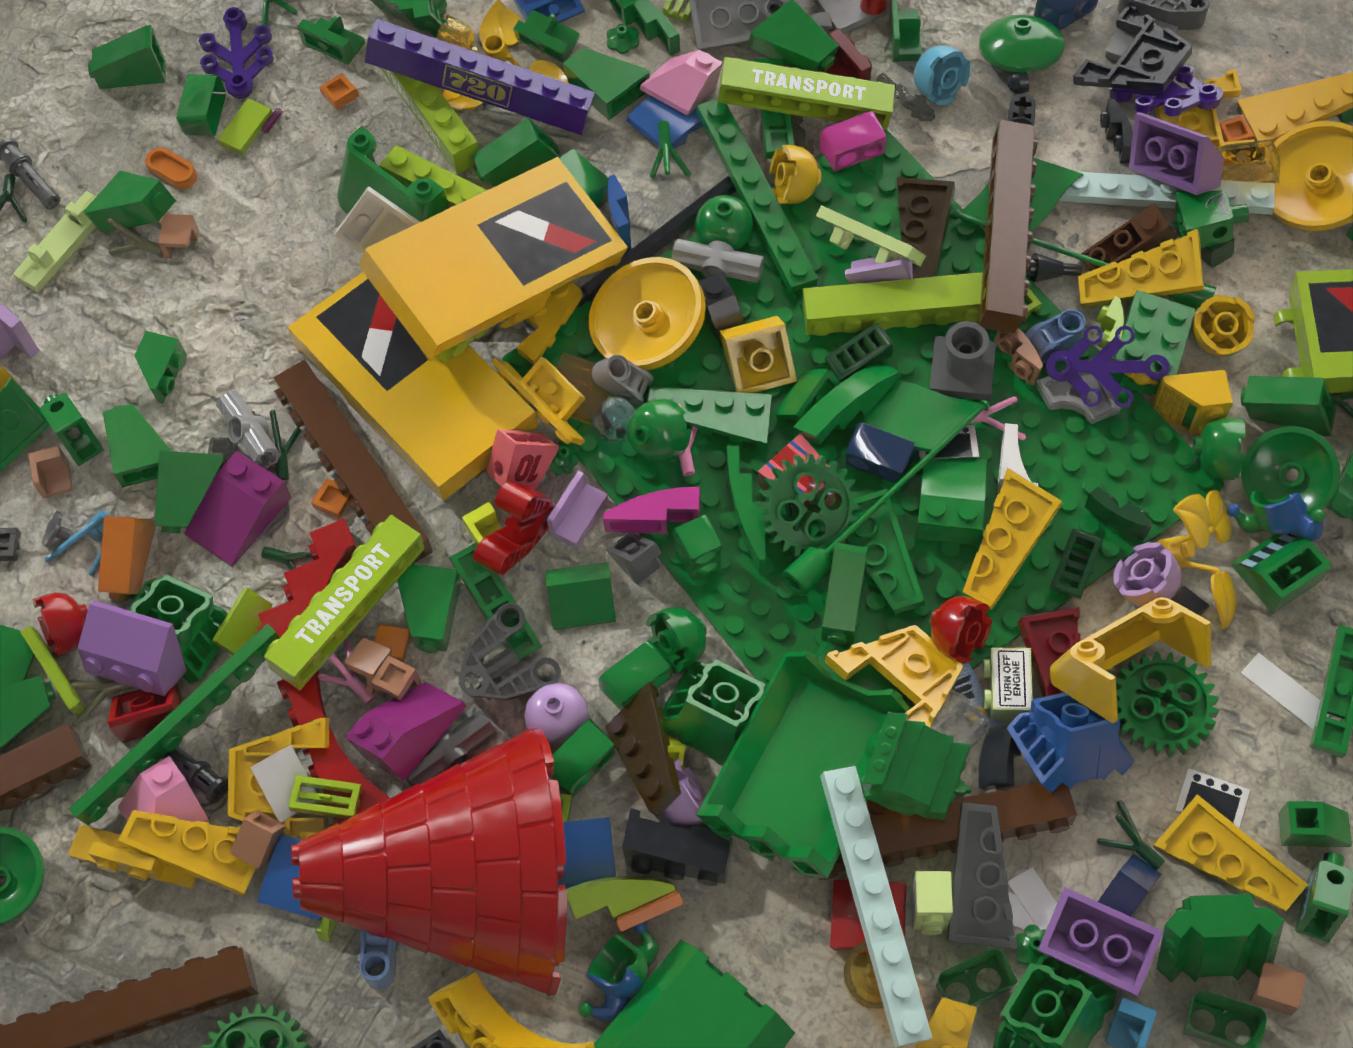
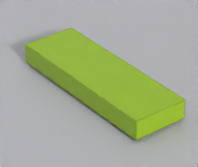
(53, 670)

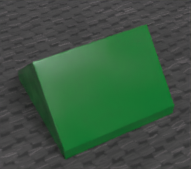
(580, 596)

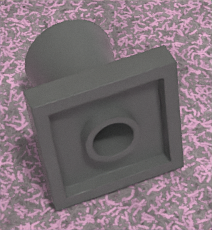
(963, 362)

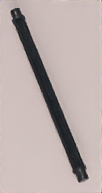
(658, 238)

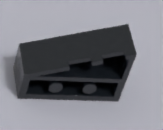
(675, 850)

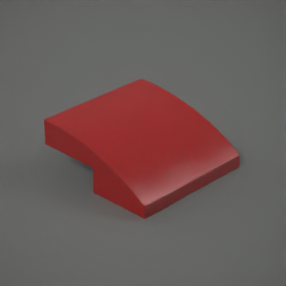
(845, 921)

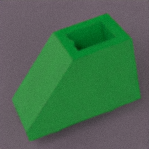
(160, 361)
(1314, 825)

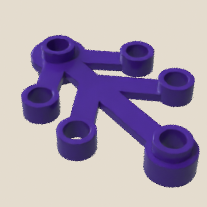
(240, 82)
(1200, 95)
(1101, 366)

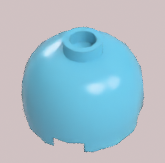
(941, 74)

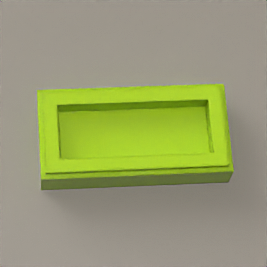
(244, 127)
(241, 621)

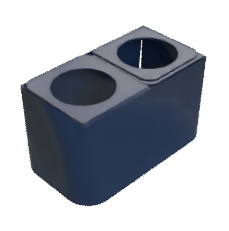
(1063, 12)
(880, 453)

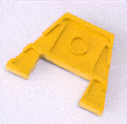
(1207, 121)
(548, 321)
(909, 663)
(244, 790)

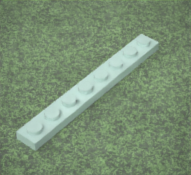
(1144, 191)
(875, 907)

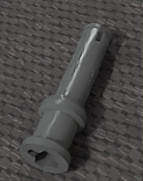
(13, 158)

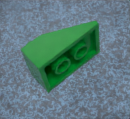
(952, 500)

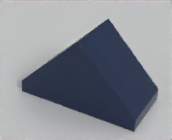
(1130, 886)

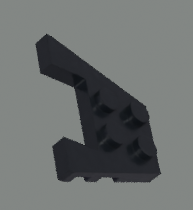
(1148, 61)

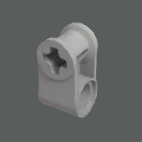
(627, 379)

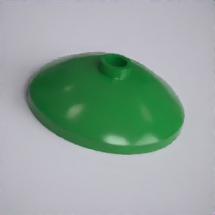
(1021, 43)
(1287, 449)
(24, 873)

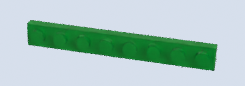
(757, 195)
(174, 727)

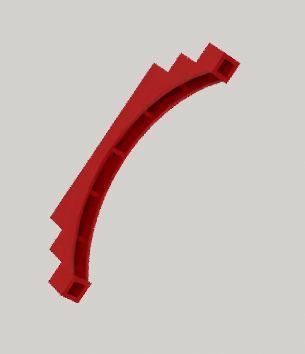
(330, 551)

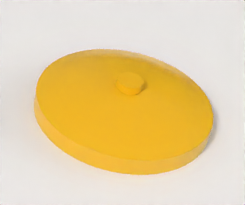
(1315, 176)
(647, 312)

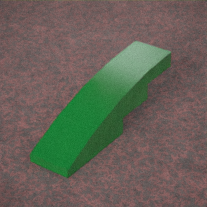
(649, 20)
(850, 398)
(745, 510)
(489, 596)

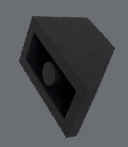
(721, 305)

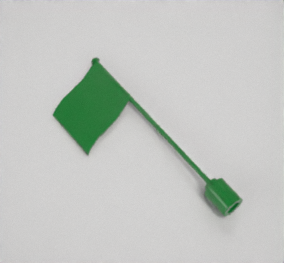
(1050, 185)
(909, 413)

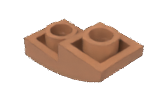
(1025, 358)

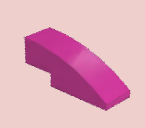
(653, 511)

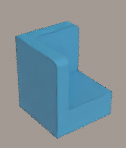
(1130, 1025)

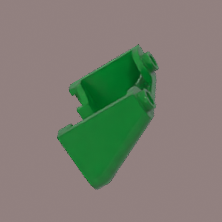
(420, 199)

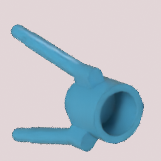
(94, 530)

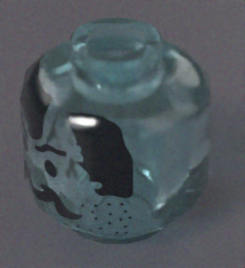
(612, 419)

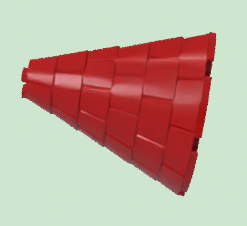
(455, 866)

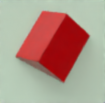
(140, 711)

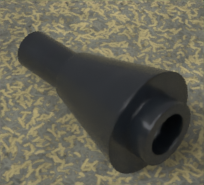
(1046, 268)

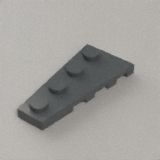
(980, 881)

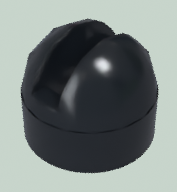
(1018, 82)

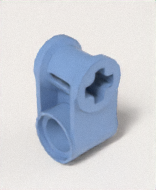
(1053, 337)
(377, 951)

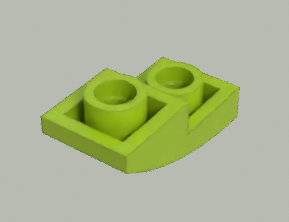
(1110, 319)

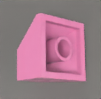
(684, 80)
(162, 792)

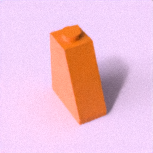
(124, 555)

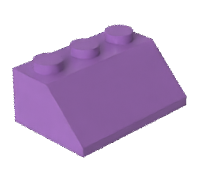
(1175, 155)
(130, 648)
(1100, 941)

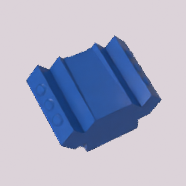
(1068, 742)

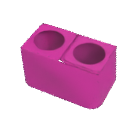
(852, 141)

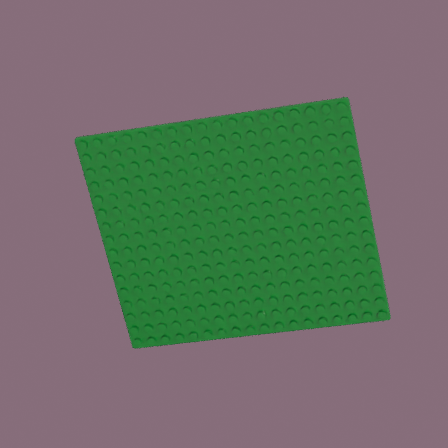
(756, 613)

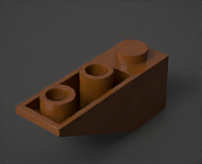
(1138, 234)

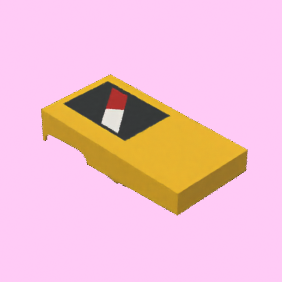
(491, 257)
(427, 411)

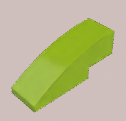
(616, 893)

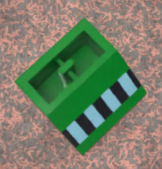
(1282, 569)

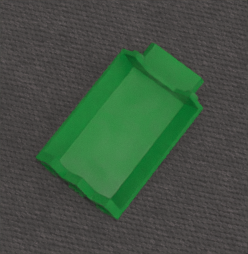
(797, 731)
(694, 1006)

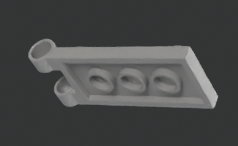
(731, 21)

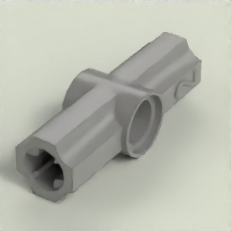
(718, 258)
(247, 429)

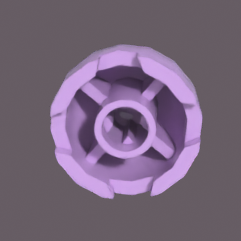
(1148, 574)
(556, 711)
(687, 804)

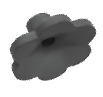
(55, 530)

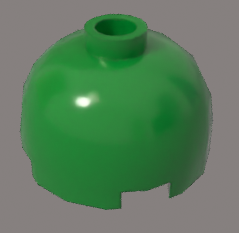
(724, 220)
(659, 430)
(1220, 448)
(678, 636)

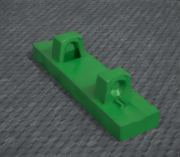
(775, 126)
(1336, 698)

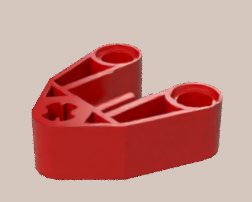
(523, 530)

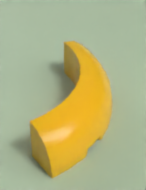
(481, 1022)

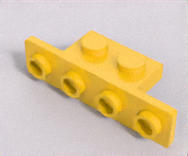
(548, 393)
(102, 849)

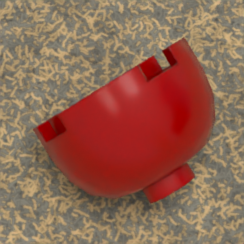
(61, 621)
(960, 627)

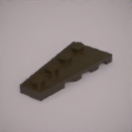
(924, 219)
(644, 749)

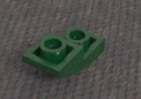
(1127, 520)

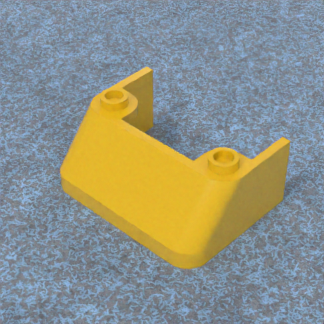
(1084, 667)

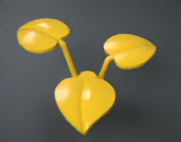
(496, 35)
(1196, 516)

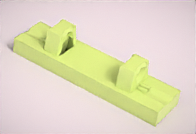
(846, 229)
(56, 246)

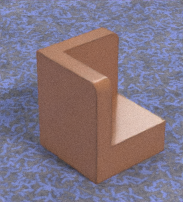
(177, 232)
(50, 472)
(367, 660)
(395, 678)
(257, 839)
(1279, 989)

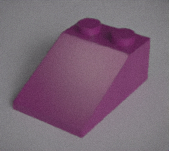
(237, 508)
(405, 730)

